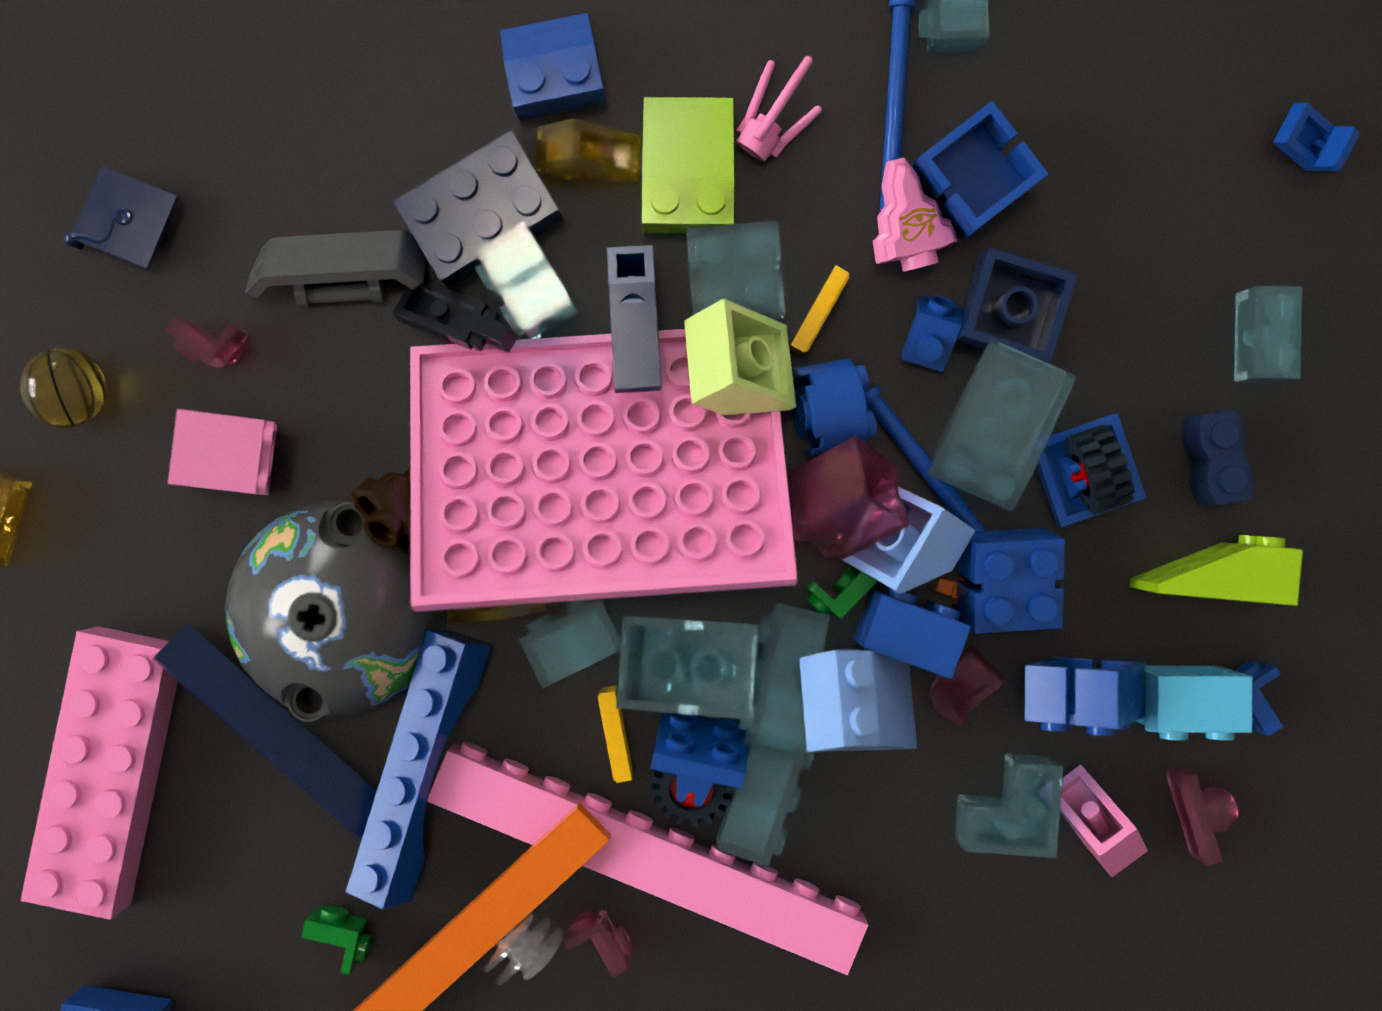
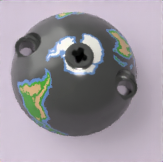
(369, 633)

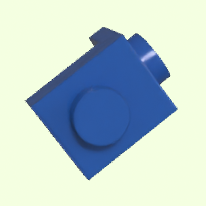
(1313, 140)
(932, 332)
(1263, 717)

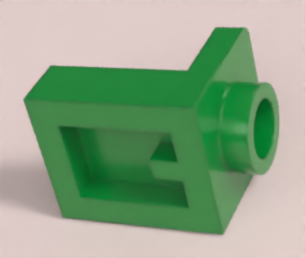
(849, 590)

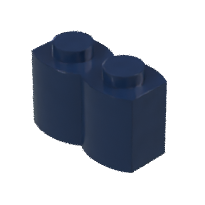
(1218, 466)

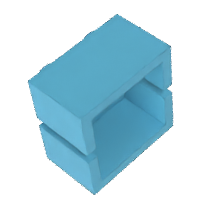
(1197, 701)

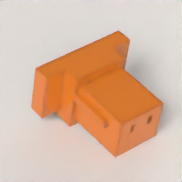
(948, 588)

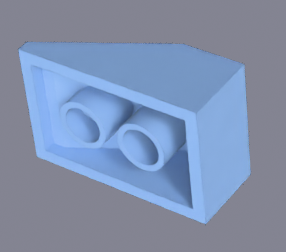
(857, 702)

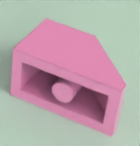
(1099, 822)

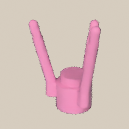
(761, 136)

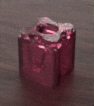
(846, 499)

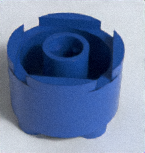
(831, 405)

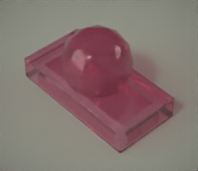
(1201, 813)

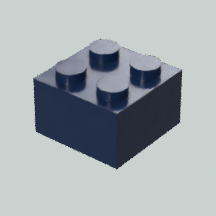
(1016, 304)

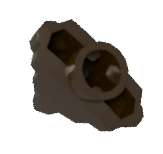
(386, 509)

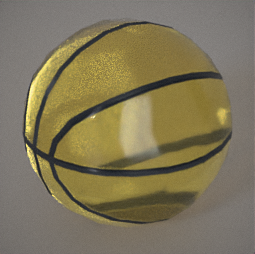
(63, 387)

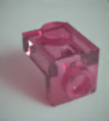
(197, 344)
(971, 684)
(610, 942)

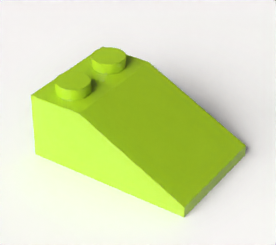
(687, 163)
(1246, 571)

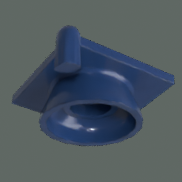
(123, 218)

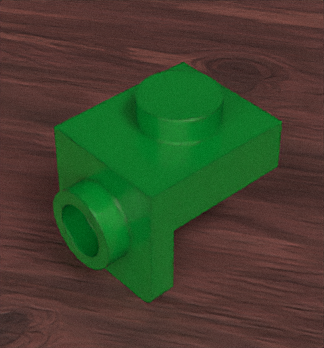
(336, 927)

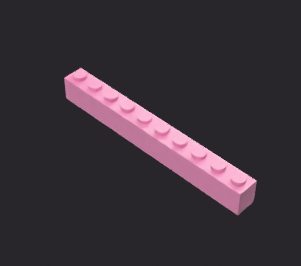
(655, 859)

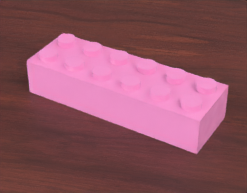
(101, 775)

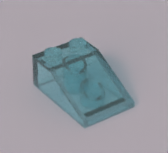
(1001, 425)
(688, 667)

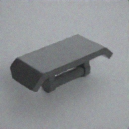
(338, 259)

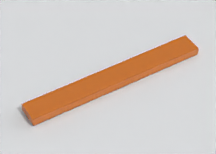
(491, 914)

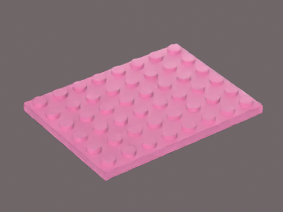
(569, 492)

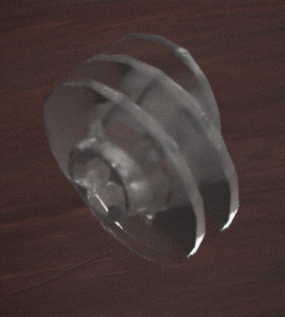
(527, 946)

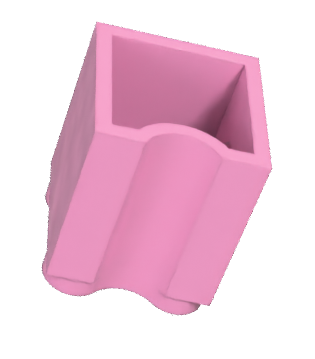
(222, 452)

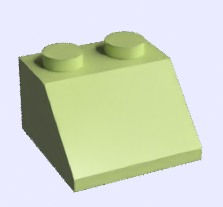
(738, 361)

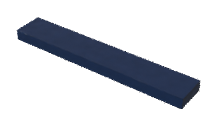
(268, 728)

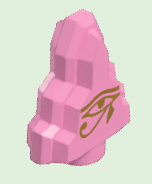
(910, 221)

